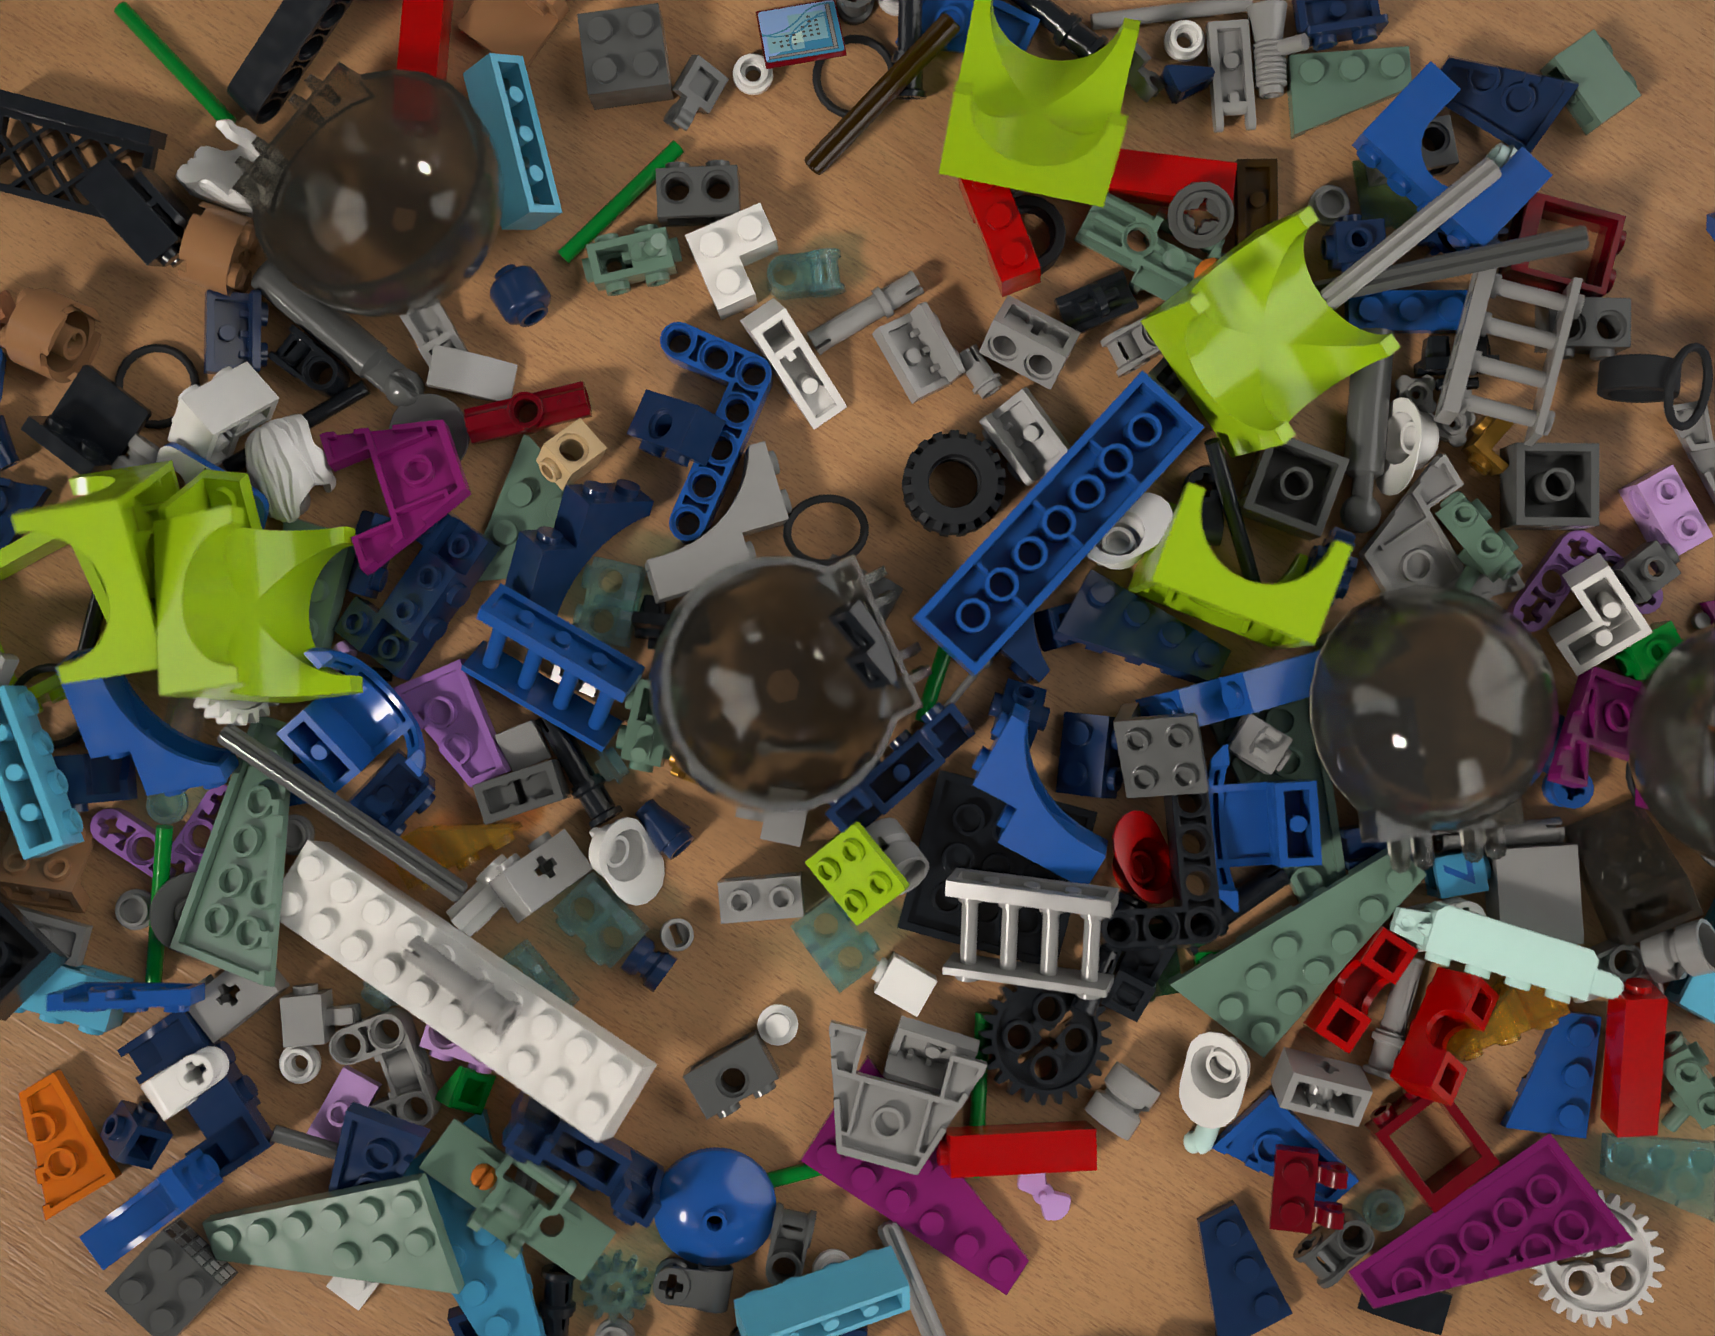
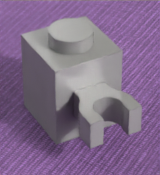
(1259, 744)
(778, 827)
(311, 1017)

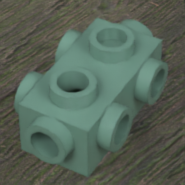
(643, 255)
(1484, 549)
(640, 737)
(1691, 1081)

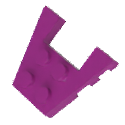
(417, 478)
(1594, 722)

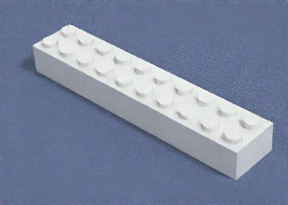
(548, 1050)

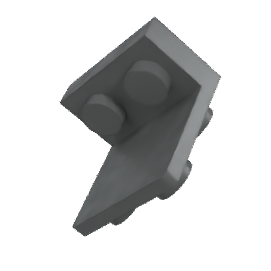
(1160, 753)

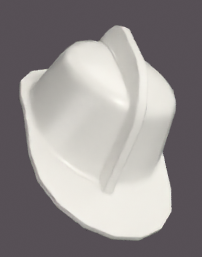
(1410, 445)
(1133, 533)
(627, 860)
(1213, 1079)

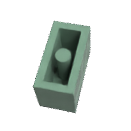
(1602, 82)

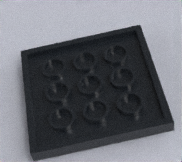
(964, 834)

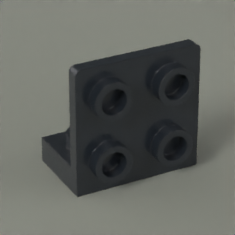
(90, 423)

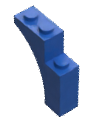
(1238, 692)
(121, 724)
(1032, 819)
(152, 1208)

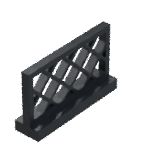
(68, 122)

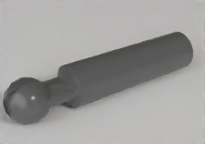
(341, 337)
(1366, 439)

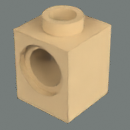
(581, 444)

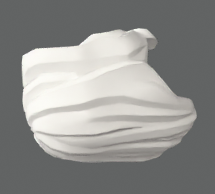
(214, 171)
(286, 465)

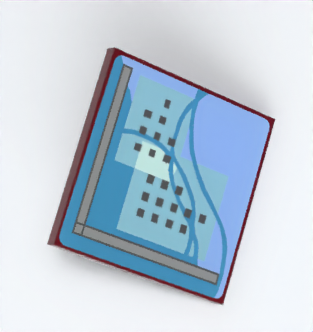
(800, 33)

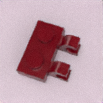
(1294, 1188)

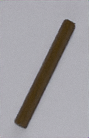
(882, 93)

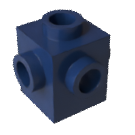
(1350, 240)
(1026, 696)
(136, 1134)

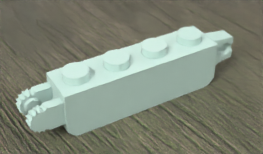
(1505, 949)

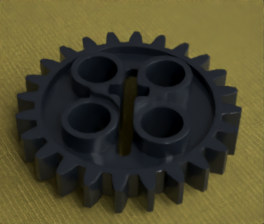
(1068, 1066)

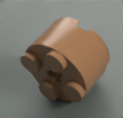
(218, 250)
(51, 334)

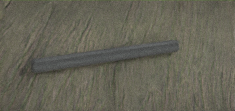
(1475, 260)
(342, 812)

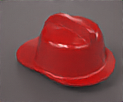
(1142, 858)

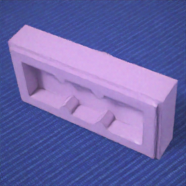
(348, 1088)

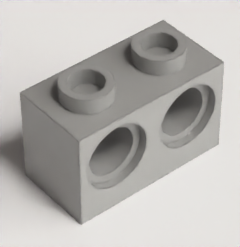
(1029, 342)
(761, 897)

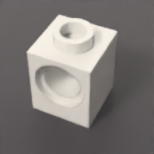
(903, 983)

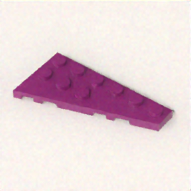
(1508, 1222)

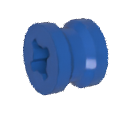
(1558, 794)

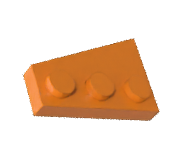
(65, 1143)

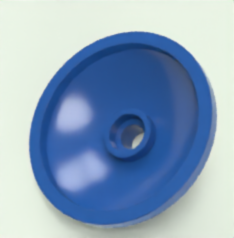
(720, 1185)

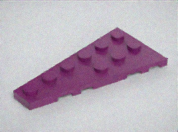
(928, 1205)

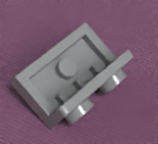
(919, 353)
(1024, 437)
(922, 1052)

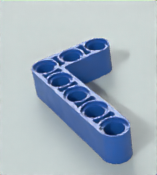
(737, 434)

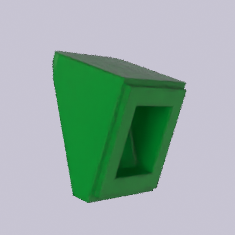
(466, 1090)

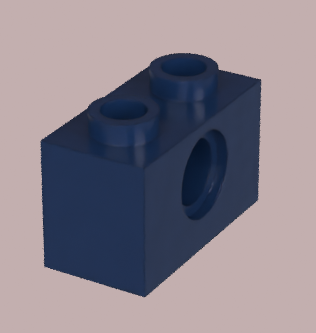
(676, 428)

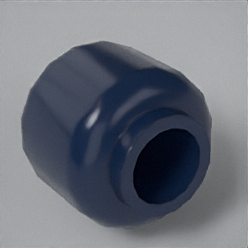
(520, 295)

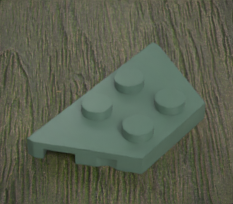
(523, 504)

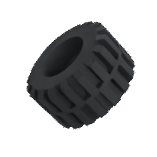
(961, 449)

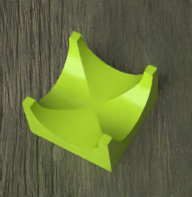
(1037, 119)
(1259, 338)
(117, 536)
(1192, 581)
(239, 609)

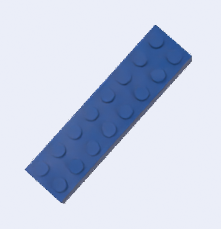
(1057, 523)

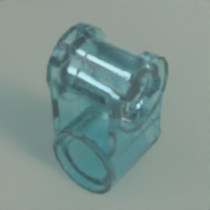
(808, 273)

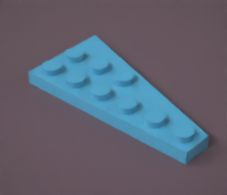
(496, 1286)

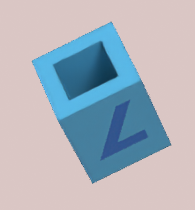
(1455, 876)

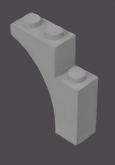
(755, 508)

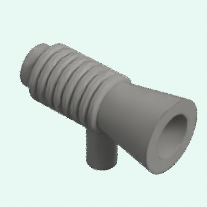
(1270, 47)

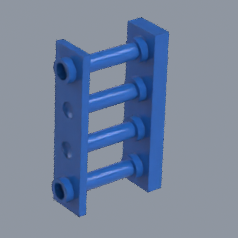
(564, 646)

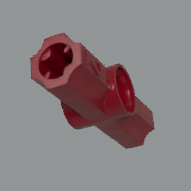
(502, 419)

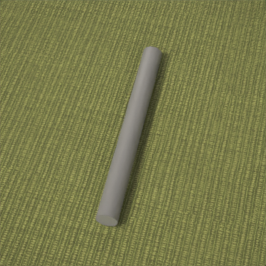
(1168, 12)

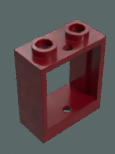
(1608, 243)
(1454, 1176)

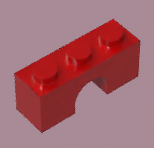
(1003, 235)
(1345, 1003)
(1450, 1005)

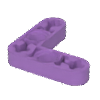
(1560, 561)
(182, 848)

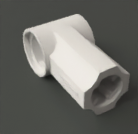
(478, 903)

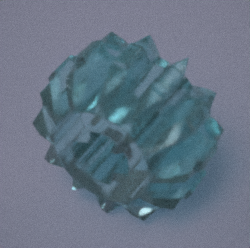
(625, 1298)

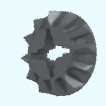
(1210, 230)

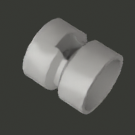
(900, 850)
(1680, 952)
(1122, 1101)

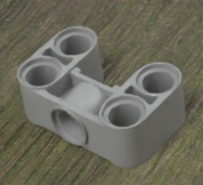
(402, 1061)

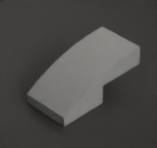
(430, 328)
(471, 374)

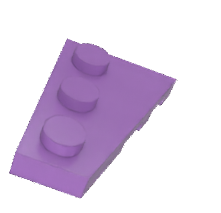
(457, 720)

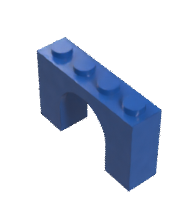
(1394, 149)

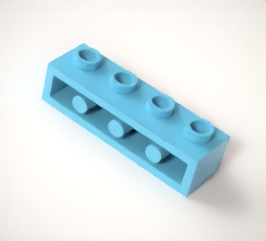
(504, 100)
(30, 782)
(829, 1299)

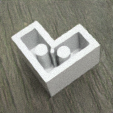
(725, 249)
(221, 411)
(1605, 622)

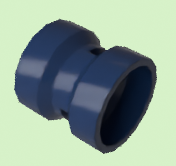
(650, 964)

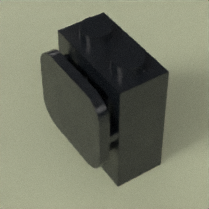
(139, 210)

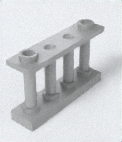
(1467, 360)
(1051, 899)

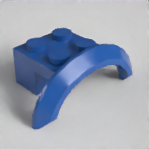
(347, 732)
(1260, 824)

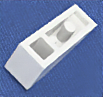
(793, 362)

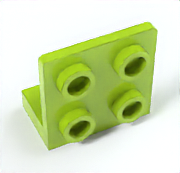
(214, 490)
(857, 873)

